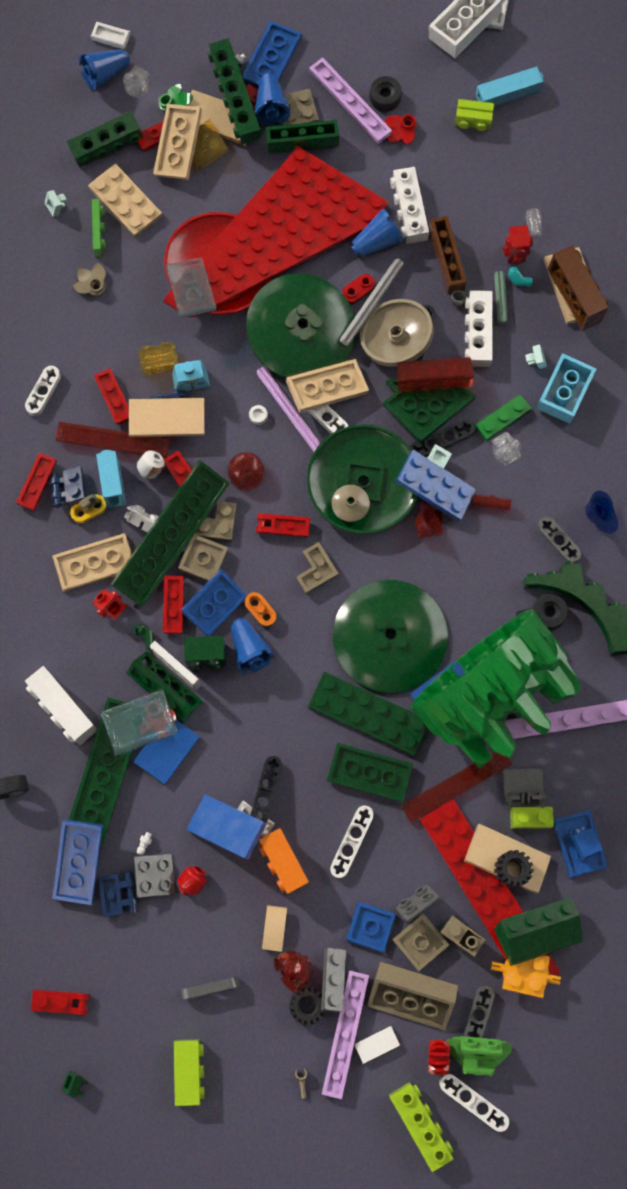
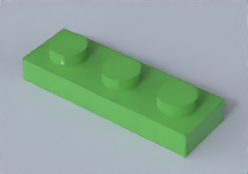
(98, 228)

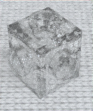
(137, 82)
(506, 448)

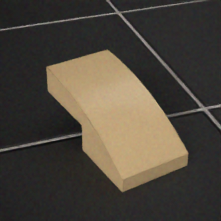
(274, 928)

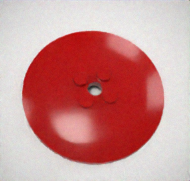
(192, 240)

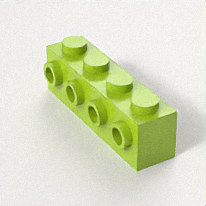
(421, 1127)

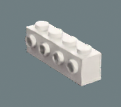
(410, 205)

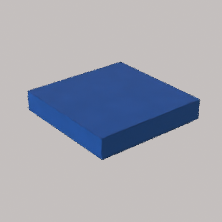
(371, 927)

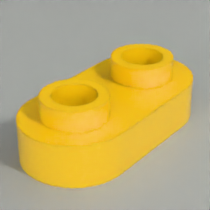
(92, 513)

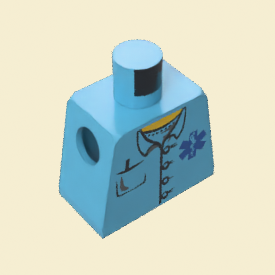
(190, 376)

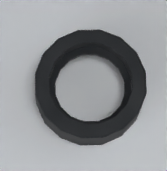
(13, 786)

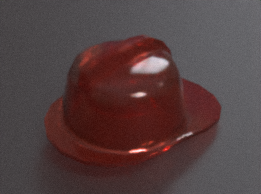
(428, 521)

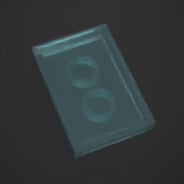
(190, 287)

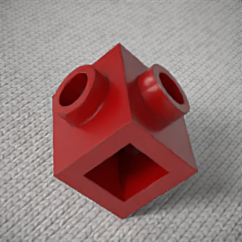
(109, 604)

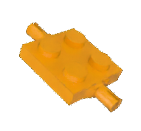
(527, 977)

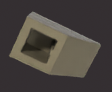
(462, 936)

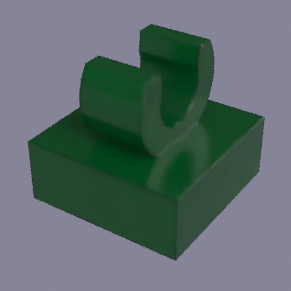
(72, 1084)

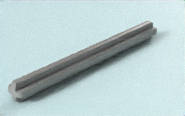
(371, 302)

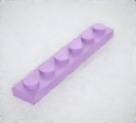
(350, 100)
(345, 1035)

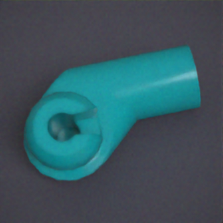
(517, 279)

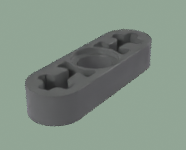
(554, 526)
(210, 987)
(489, 1001)

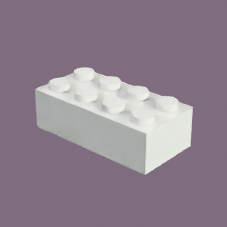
(462, 23)
(59, 703)

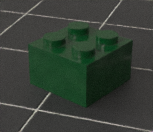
(205, 652)

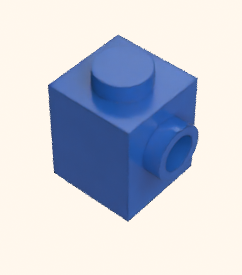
(586, 842)

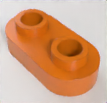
(262, 609)

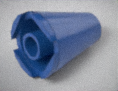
(102, 66)
(271, 102)
(376, 235)
(250, 648)

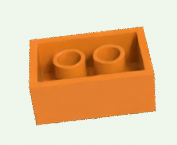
(282, 862)

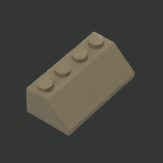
(412, 996)

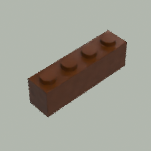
(447, 254)

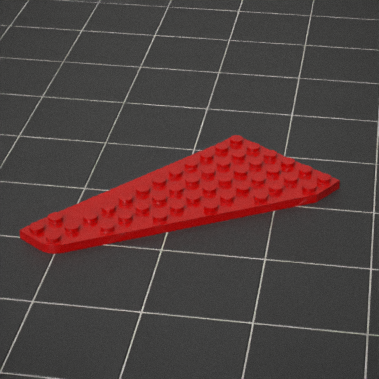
(287, 222)

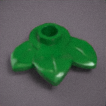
(176, 97)

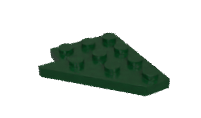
(428, 410)

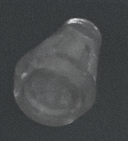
(534, 221)

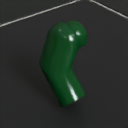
(146, 634)

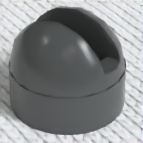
(460, 298)

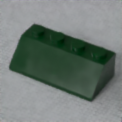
(539, 931)

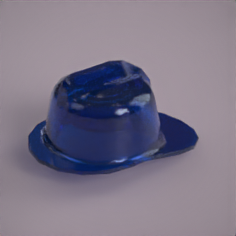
(602, 512)

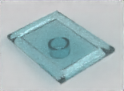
(139, 722)

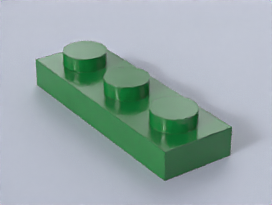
(503, 417)

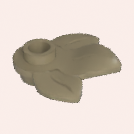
(90, 279)

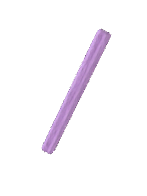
(288, 408)

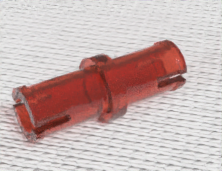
(491, 502)

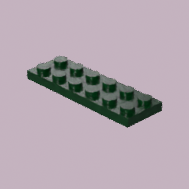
(368, 713)

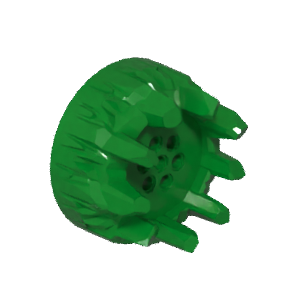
(498, 681)

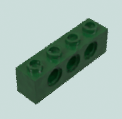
(96, 136)

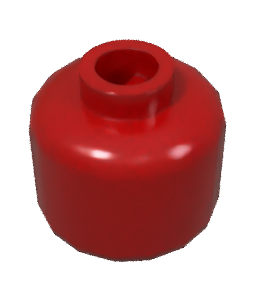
(192, 880)

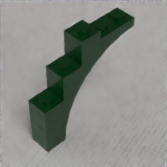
(570, 583)

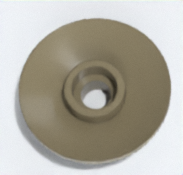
(346, 511)

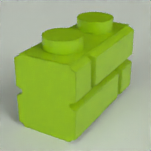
(474, 114)
(531, 818)

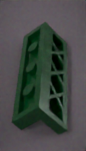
(149, 680)

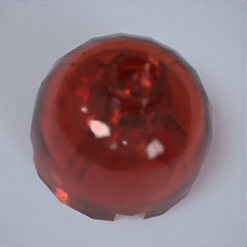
(246, 471)
(294, 969)

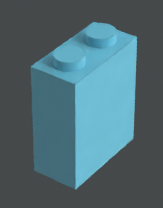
(111, 479)

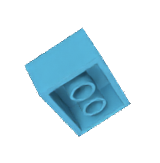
(566, 388)

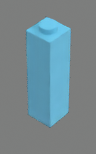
(511, 87)

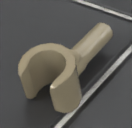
(302, 1084)

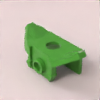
(478, 1055)

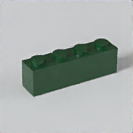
(305, 135)

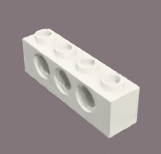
(482, 301)

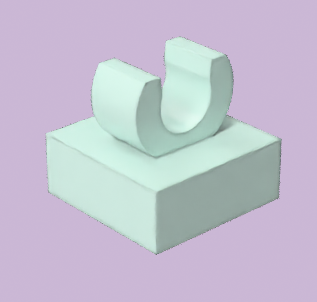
(55, 203)
(537, 357)
(439, 456)

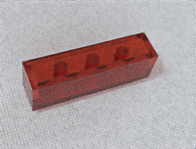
(434, 374)

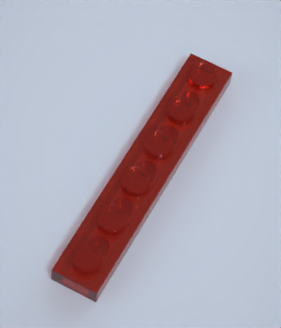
(110, 439)
(453, 787)

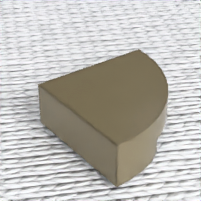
(88, 502)

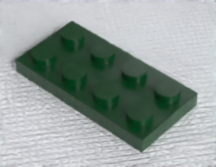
(369, 772)

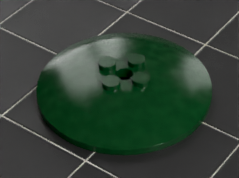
(275, 330)
(355, 454)
(390, 663)

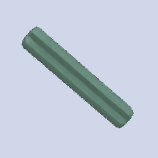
(501, 302)

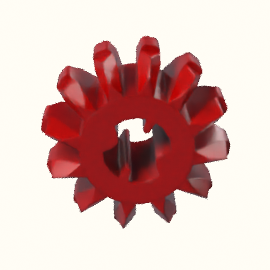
(439, 1057)

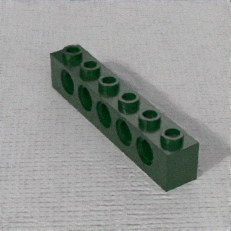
(220, 52)

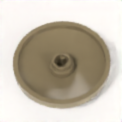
(396, 332)

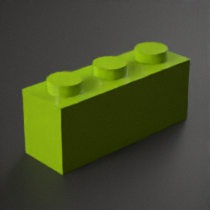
(188, 1072)

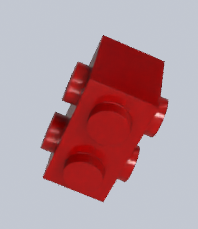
(517, 244)

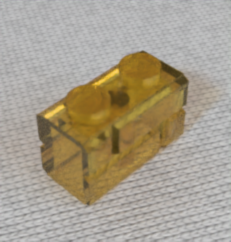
(157, 358)

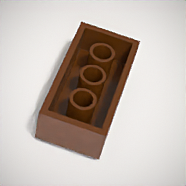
(578, 287)

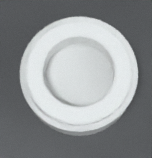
(258, 415)

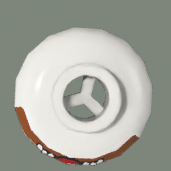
(150, 464)

